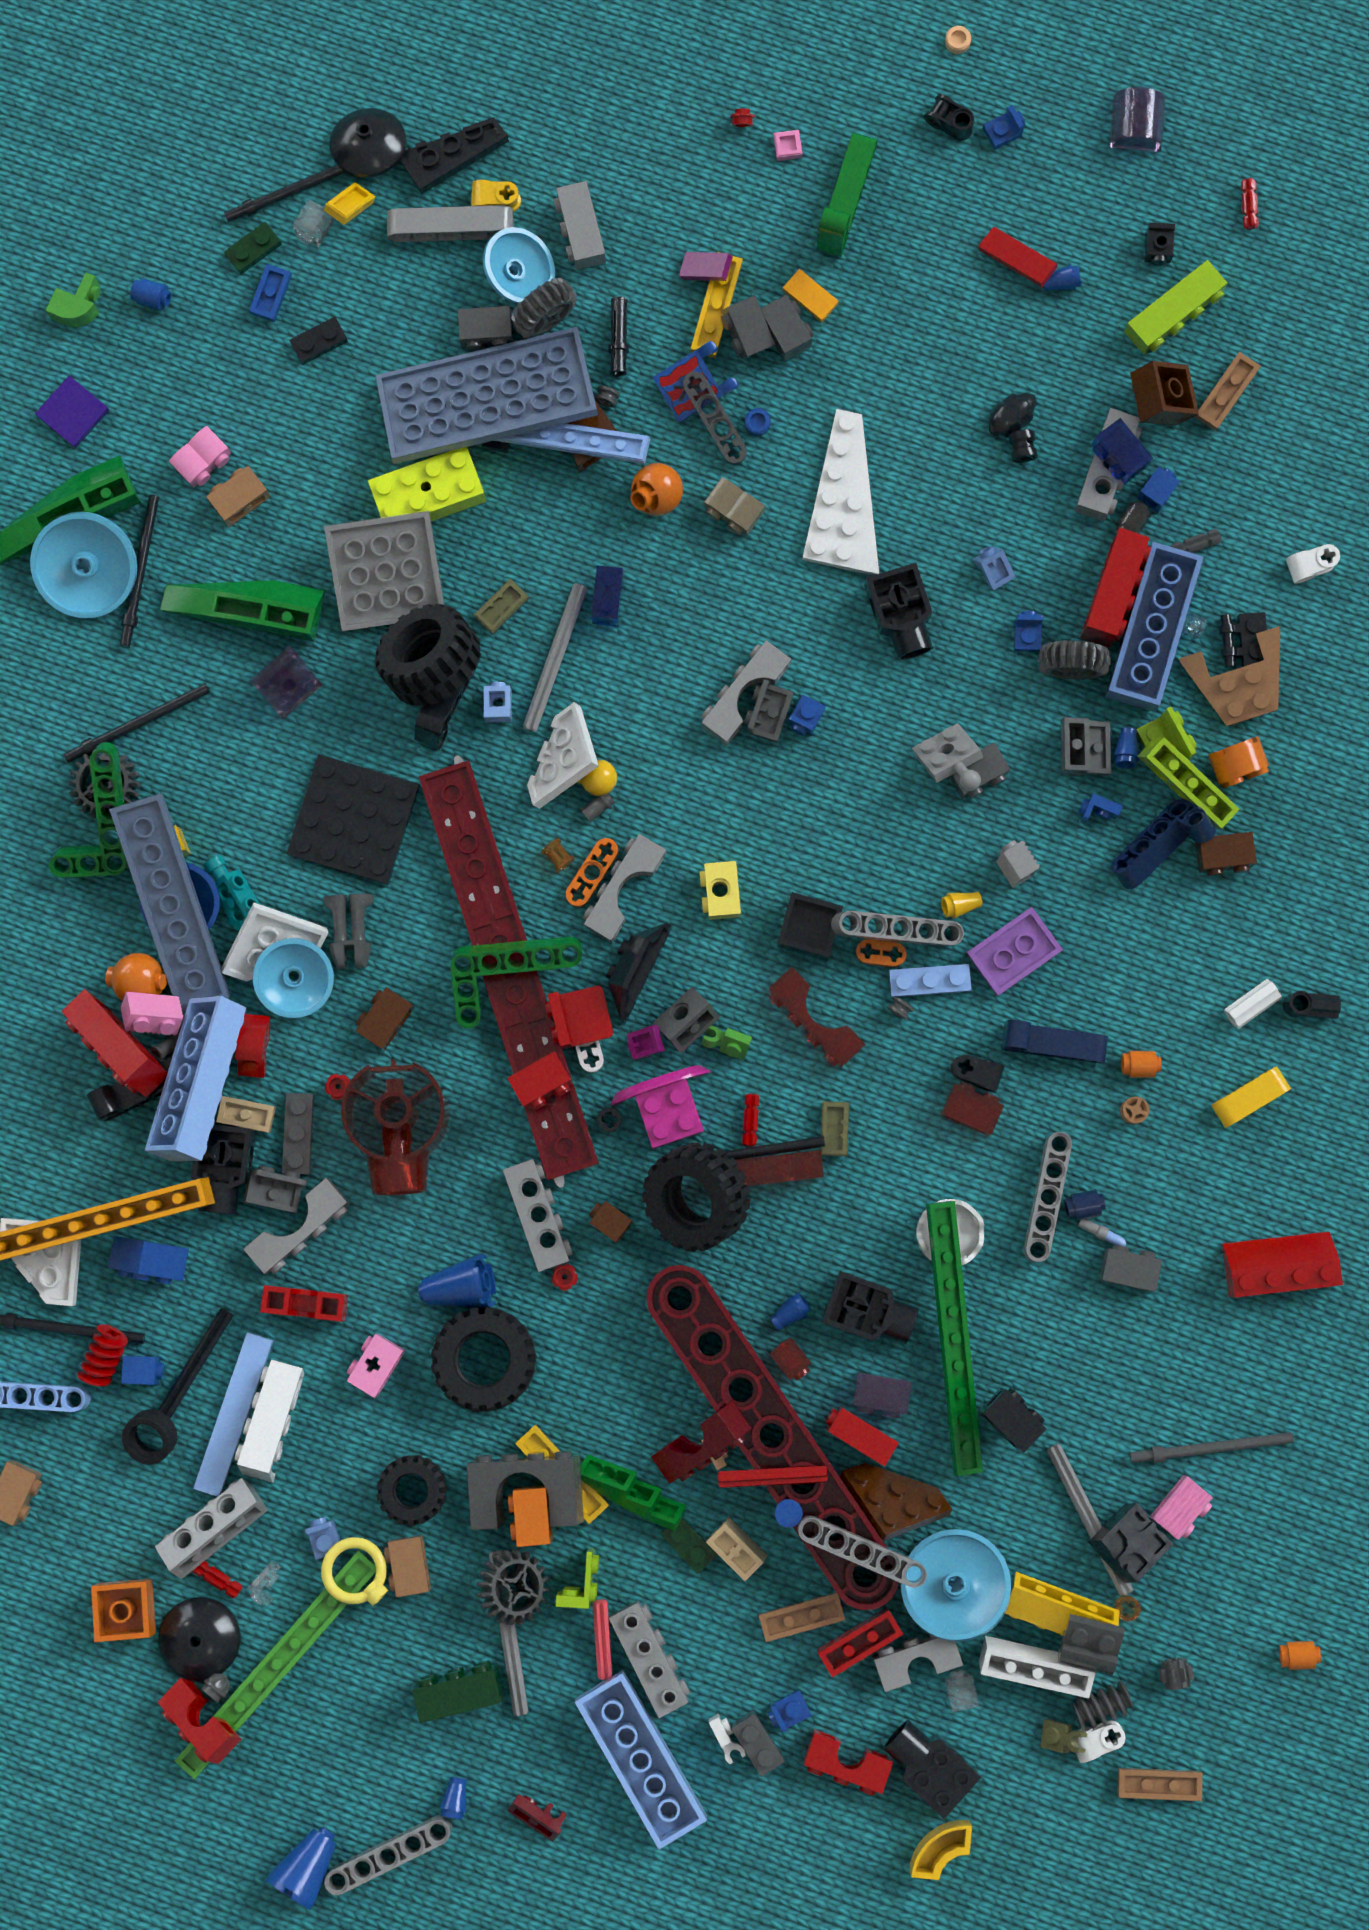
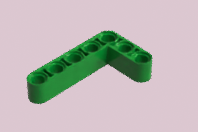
(838, 218)
(108, 845)
(504, 964)

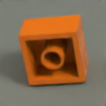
(531, 1516)
(123, 1610)

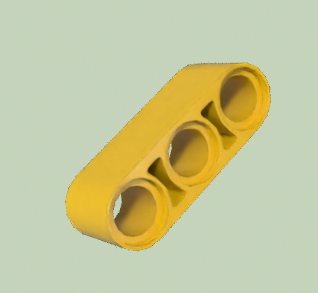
(1251, 1097)

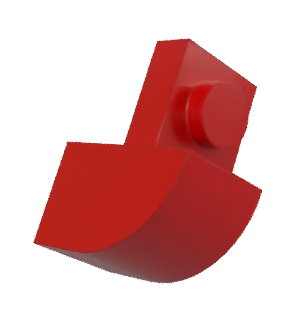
(252, 1045)

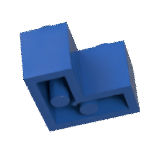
(145, 1259)

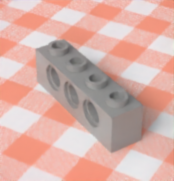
(1090, 501)
(516, 1178)
(226, 1525)

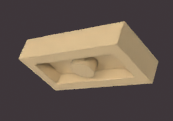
(246, 1114)

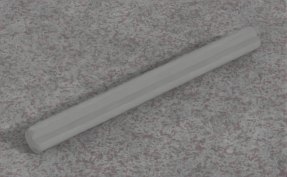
(555, 657)
(1082, 1506)
(512, 1659)

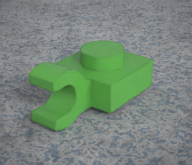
(730, 1042)

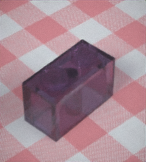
(882, 1394)

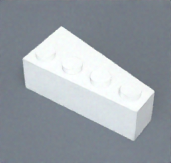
(269, 1420)

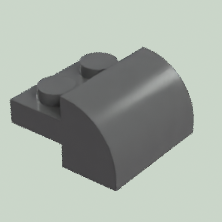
(1085, 747)
(1091, 1644)

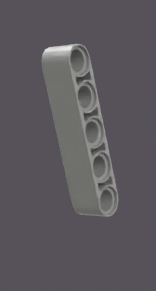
(447, 223)
(909, 925)
(1056, 1186)
(875, 1554)
(378, 1864)

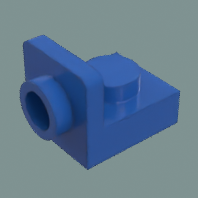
(1004, 128)
(1028, 632)
(806, 716)
(1104, 808)
(789, 1711)

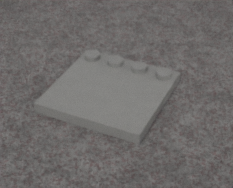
(383, 568)

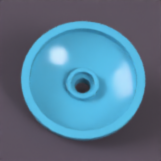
(524, 255)
(289, 996)

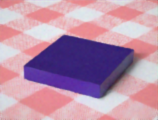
(72, 411)

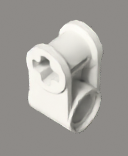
(1309, 564)
(1097, 1741)

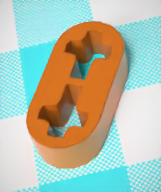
(881, 946)

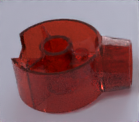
(399, 1169)

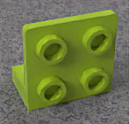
(1169, 726)
(571, 1595)

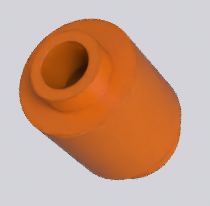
(1140, 1064)
(1299, 1655)

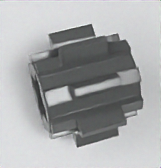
(1176, 1673)

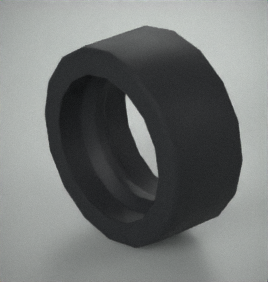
(137, 1449)

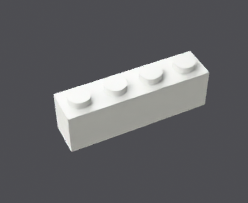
(1033, 1667)

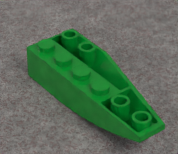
(98, 490)
(252, 605)

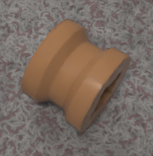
(1139, 1111)

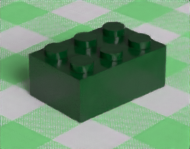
(458, 1691)

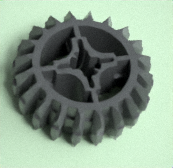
(544, 308)
(1074, 660)
(84, 797)
(518, 1577)

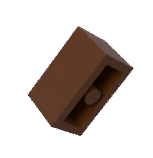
(1226, 853)
(384, 1018)
(610, 1221)

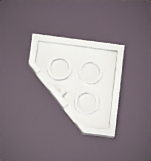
(564, 758)
(262, 929)
(49, 1270)

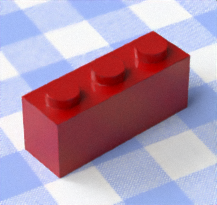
(859, 1642)

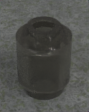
(1134, 517)

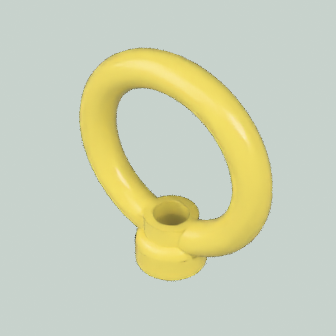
(374, 1591)

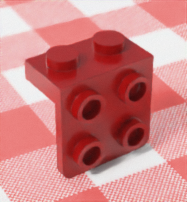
(579, 1017)

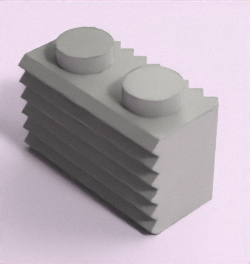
(1017, 863)

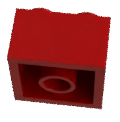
(540, 1082)

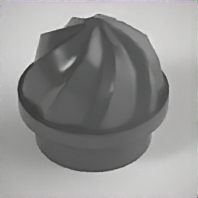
(216, 1686)

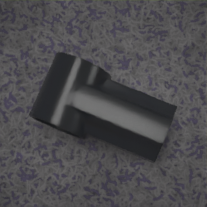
(1313, 1005)

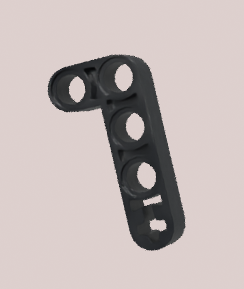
(434, 719)
(116, 1100)

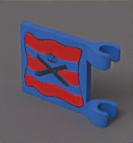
(671, 382)

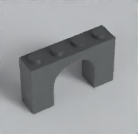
(558, 1474)

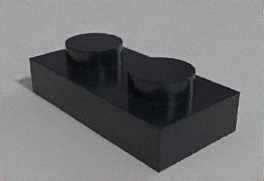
(318, 340)

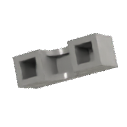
(894, 1663)

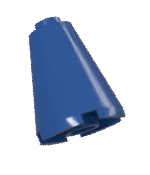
(461, 1285)
(304, 1868)

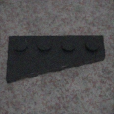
(442, 158)

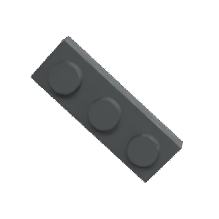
(298, 1133)

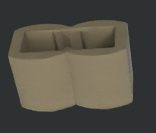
(734, 507)

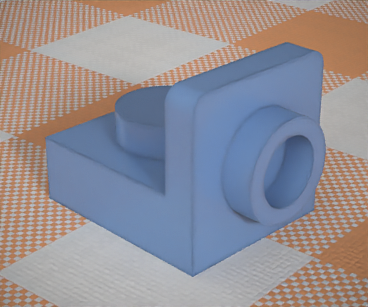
(994, 566)
(322, 1536)

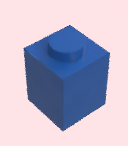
(1158, 489)
(142, 1370)

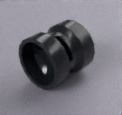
(1023, 446)

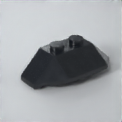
(634, 967)

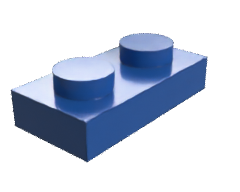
(270, 293)

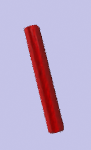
(772, 1476)

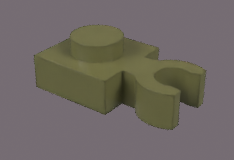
(1060, 1737)

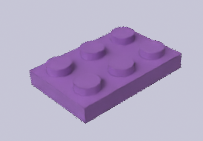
(1014, 951)

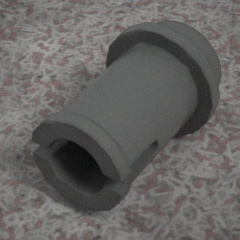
(597, 806)
(164, 1048)

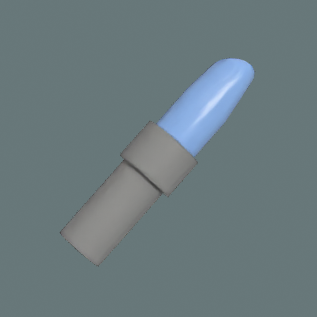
(1101, 1232)

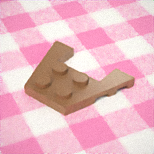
(1243, 691)

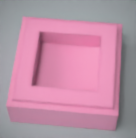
(787, 145)

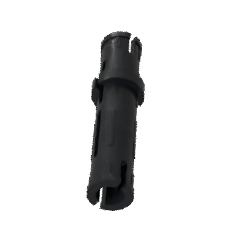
(618, 346)

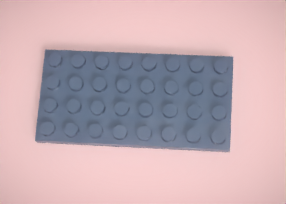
(486, 395)

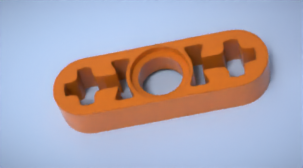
(575, 885)

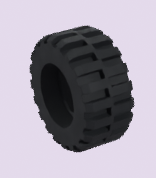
(427, 654)
(671, 1213)
(446, 1359)

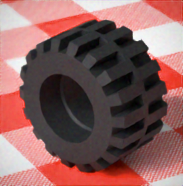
(388, 1490)

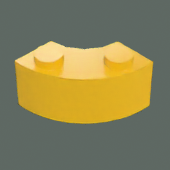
(939, 1848)

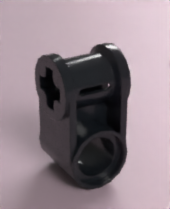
(946, 115)
(982, 1073)

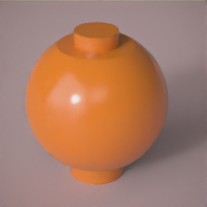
(656, 489)
(136, 974)

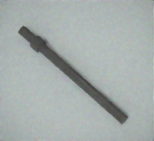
(1159, 1454)

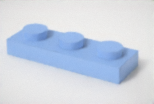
(930, 980)

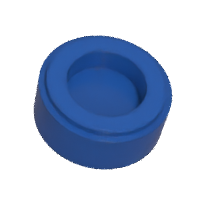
(757, 422)
(788, 1513)

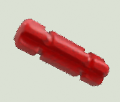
(1249, 204)
(750, 1120)
(218, 1579)

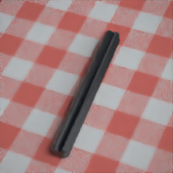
(195, 1362)

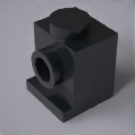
(1155, 234)

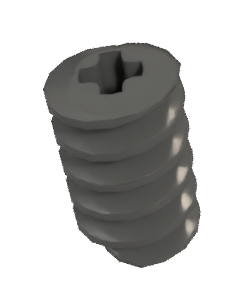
(1102, 1705)

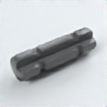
(1199, 541)

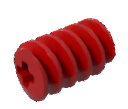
(104, 1356)

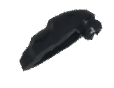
(1012, 414)

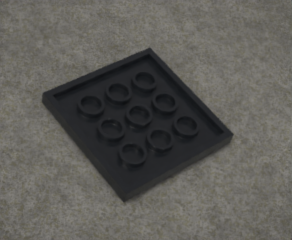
(353, 819)

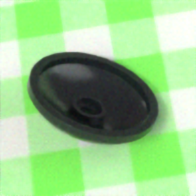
(369, 152)
(213, 1625)

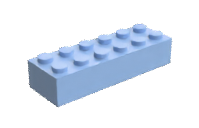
(195, 1079)
(641, 1759)

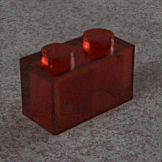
(972, 1108)
(790, 1359)

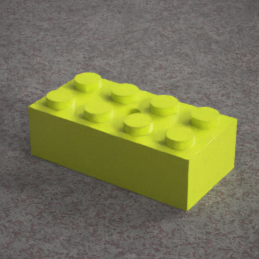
(449, 476)

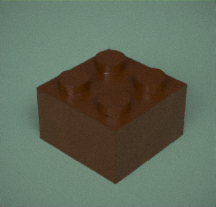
(1164, 393)

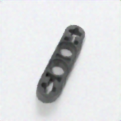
(712, 419)

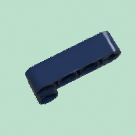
(1160, 839)
(1053, 1042)

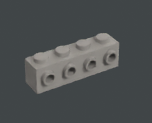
(649, 1659)

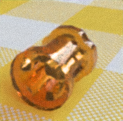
(557, 855)

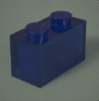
(1121, 451)
(607, 596)

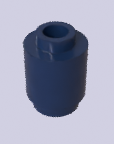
(1084, 1205)

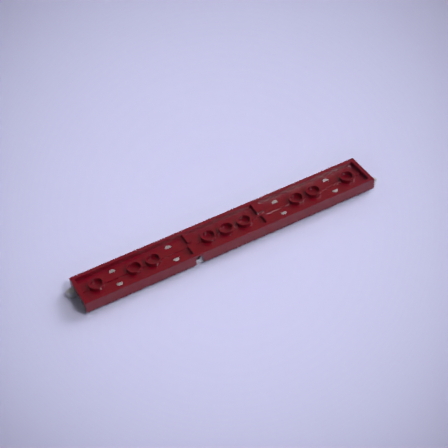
(518, 996)

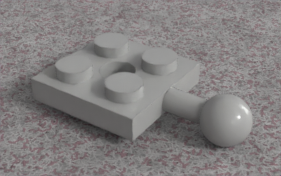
(942, 765)

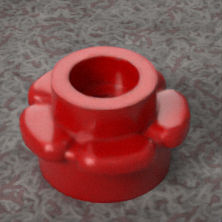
(742, 118)
(330, 1086)
(560, 1270)

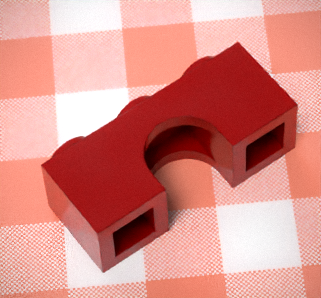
(304, 1303)
(182, 1707)
(869, 1773)

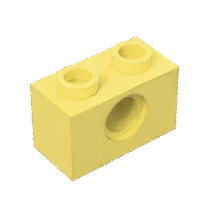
(724, 874)

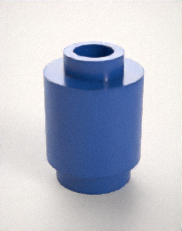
(150, 294)

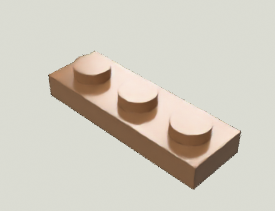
(1227, 391)
(801, 1617)
(1159, 1784)

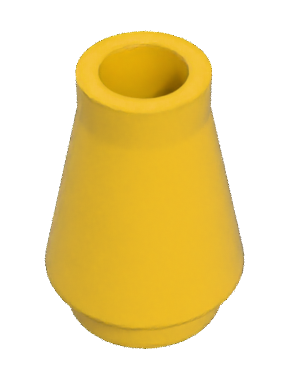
(957, 904)

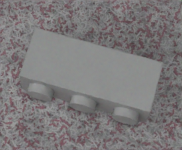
(579, 225)

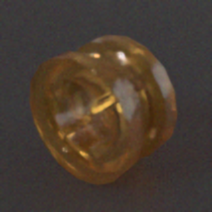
(1135, 1608)

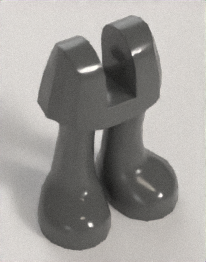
(361, 948)

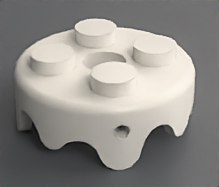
(969, 1230)

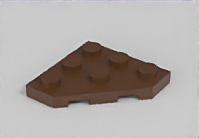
(894, 1501)

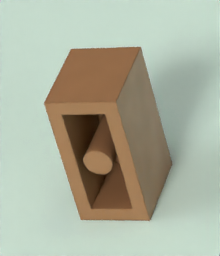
(238, 495)
(17, 1487)
(408, 1566)

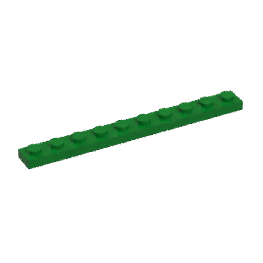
(954, 1338)

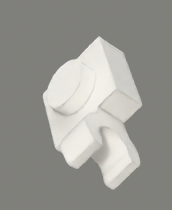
(722, 1732)

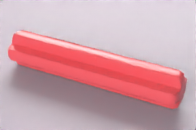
(602, 1639)

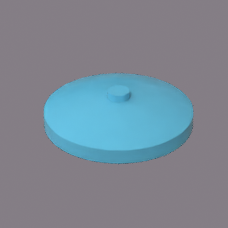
(83, 565)
(963, 1588)

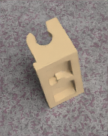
(737, 1549)

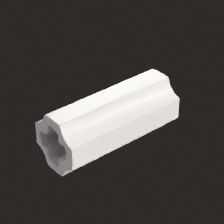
(1252, 1003)

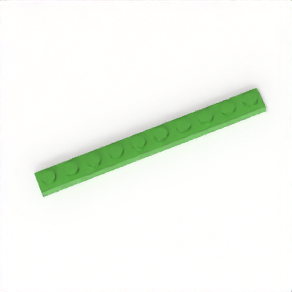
(285, 1654)

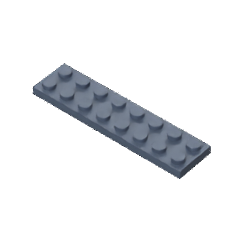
(169, 899)

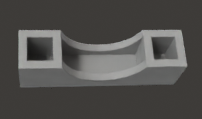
(724, 719)
(641, 859)
(324, 1204)

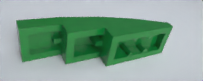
(634, 1495)

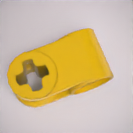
(494, 193)

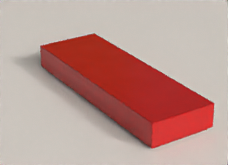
(1017, 256)

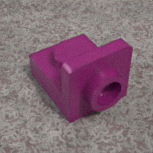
(645, 1042)

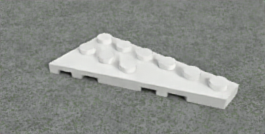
(842, 515)

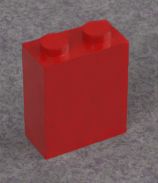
(860, 1435)

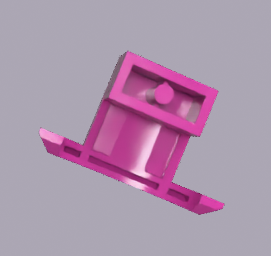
(666, 1106)

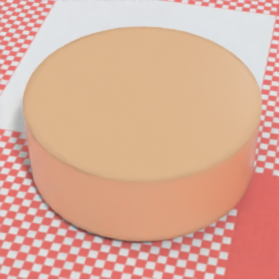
(958, 40)

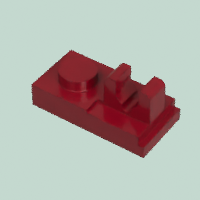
(541, 1821)

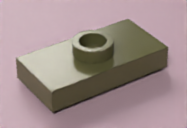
(501, 606)
(835, 1128)

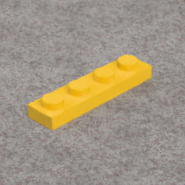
(717, 298)
(537, 1441)

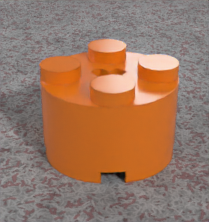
(1239, 760)

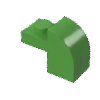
(75, 309)

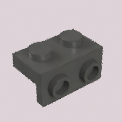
(769, 711)
(273, 1190)

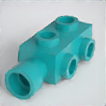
(234, 887)

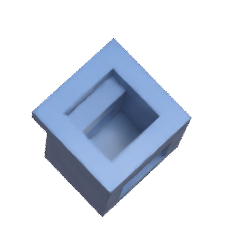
(502, 713)

